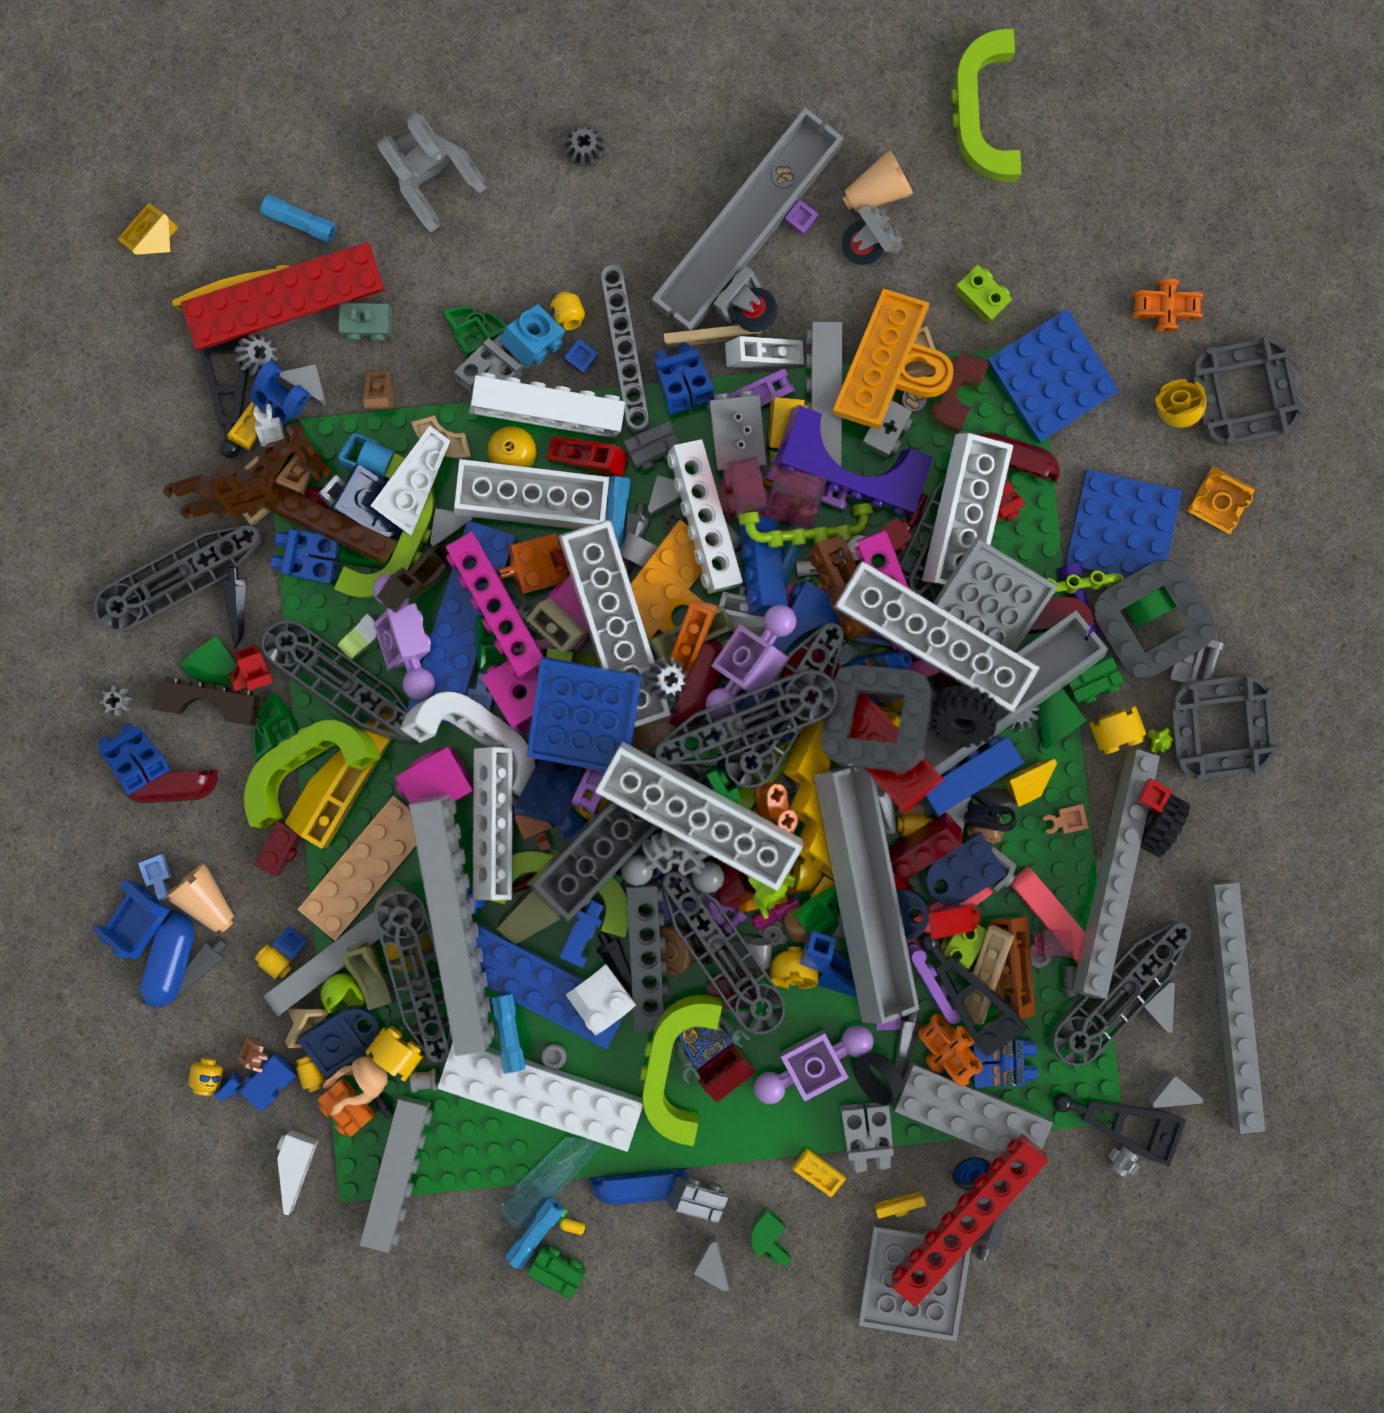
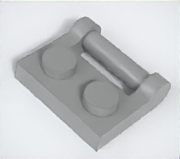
(1188, 668)

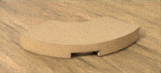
(458, 445)

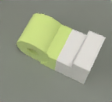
(359, 638)

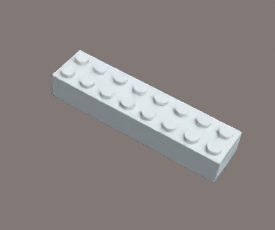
(611, 609)
(935, 636)
(700, 816)
(545, 1096)

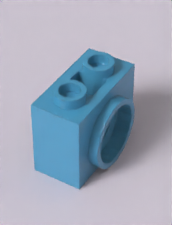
(532, 336)

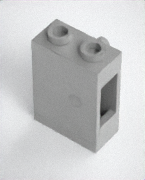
(736, 428)

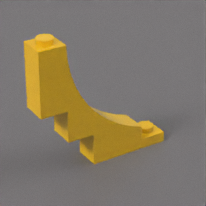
(804, 762)

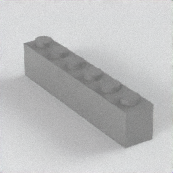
(826, 381)
(395, 1174)

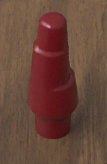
(915, 517)
(521, 885)

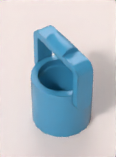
(372, 455)

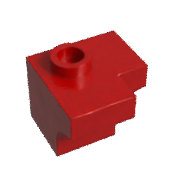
(1009, 504)
(249, 670)

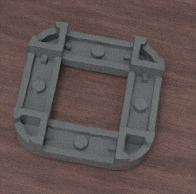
(1280, 384)
(1170, 651)
(913, 724)
(1258, 726)

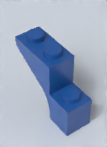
(833, 969)

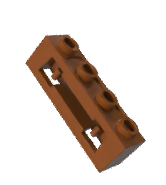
(826, 559)
(1017, 967)

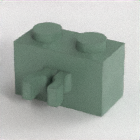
(365, 321)

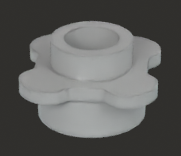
(774, 928)

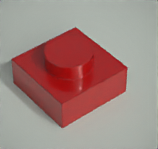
(1154, 795)

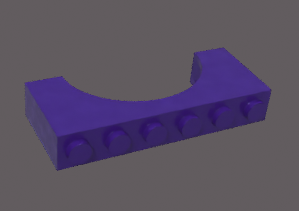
(804, 452)

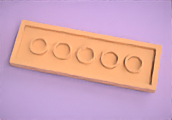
(362, 870)

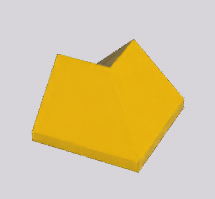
(148, 232)
(1029, 782)

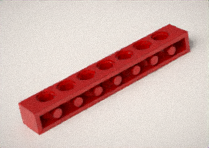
(916, 1288)

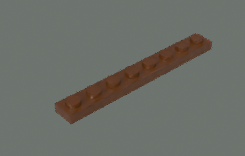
(318, 518)

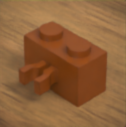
(530, 827)

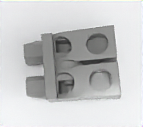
(488, 359)
(869, 1143)

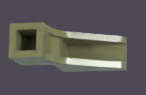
(663, 643)
(366, 969)

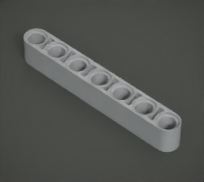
(624, 338)
(323, 965)

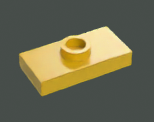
(244, 430)
(818, 1172)
(899, 1205)

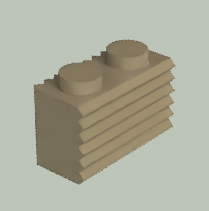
(556, 625)

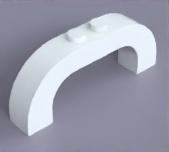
(477, 722)

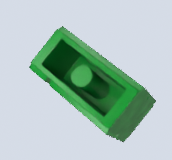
(1095, 680)
(557, 1271)

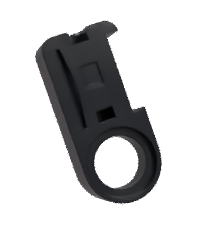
(987, 817)

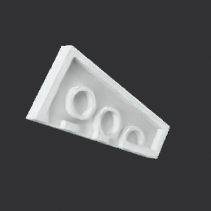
(411, 483)

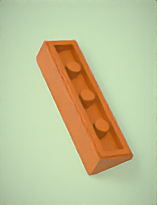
(692, 635)

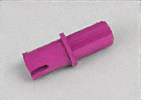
(775, 914)

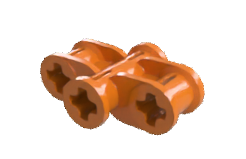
(1167, 305)
(775, 806)
(950, 1050)

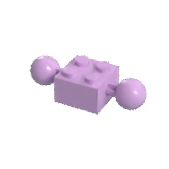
(404, 644)
(751, 659)
(813, 1065)

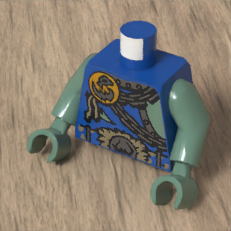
(700, 1044)

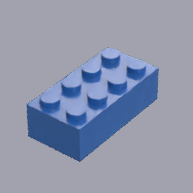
(973, 774)

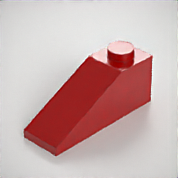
(588, 456)
(953, 920)

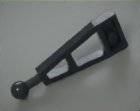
(228, 447)
(996, 1032)
(1164, 1135)

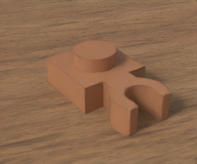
(1069, 819)
(252, 1055)

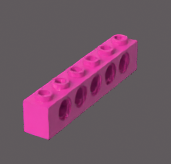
(880, 543)
(470, 548)

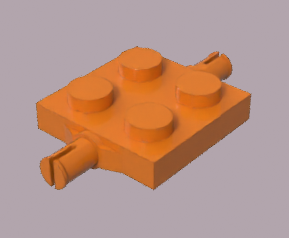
(533, 565)

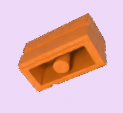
(351, 1117)

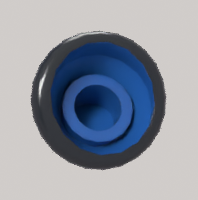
(968, 1171)

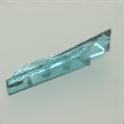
(548, 1179)

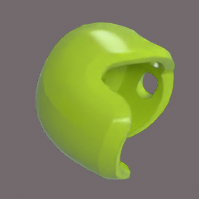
(341, 988)

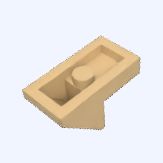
(303, 1020)

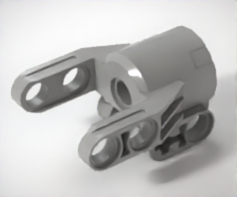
(422, 157)

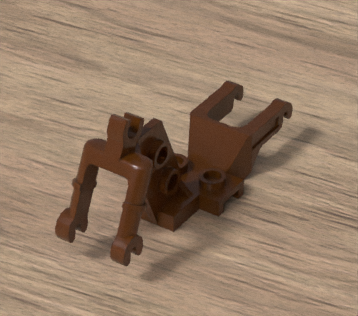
(237, 497)

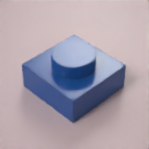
(581, 356)
(290, 943)
(229, 1086)

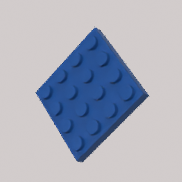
(1052, 375)
(1121, 523)
(582, 713)

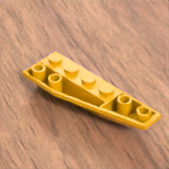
(331, 795)

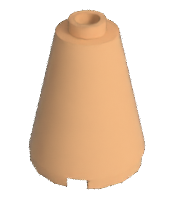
(878, 184)
(202, 899)

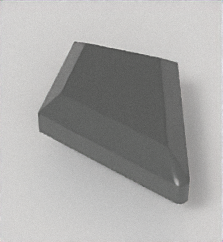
(1000, 796)

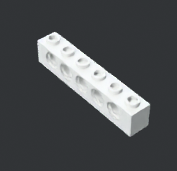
(694, 455)
(492, 824)

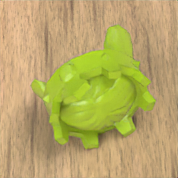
(768, 896)

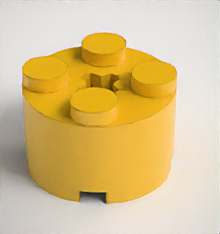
(1117, 729)
(395, 1053)

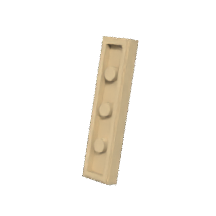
(706, 336)
(988, 969)

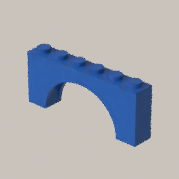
(811, 612)

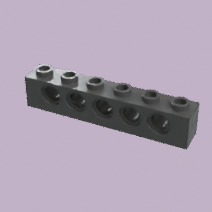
(646, 1016)

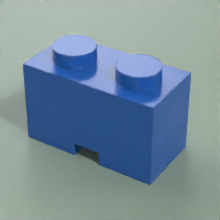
(262, 1087)

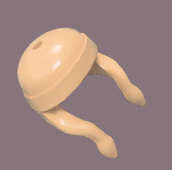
(368, 1076)

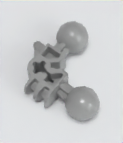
(671, 849)

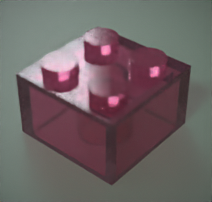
(746, 486)
(795, 497)

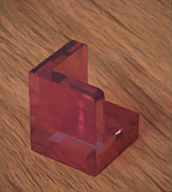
(1053, 944)

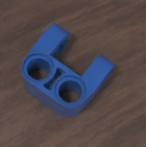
(283, 402)

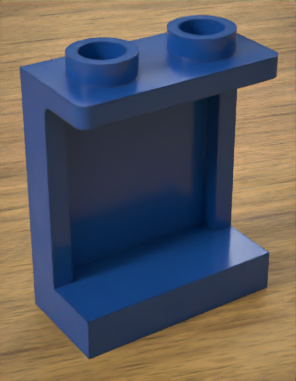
(133, 921)

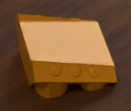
(1221, 500)

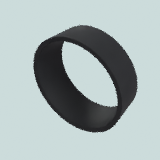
(869, 1082)

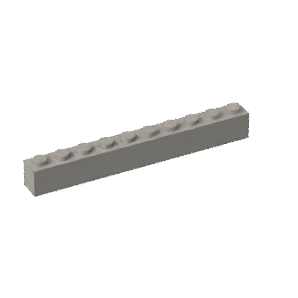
(1115, 877)
(1235, 1007)

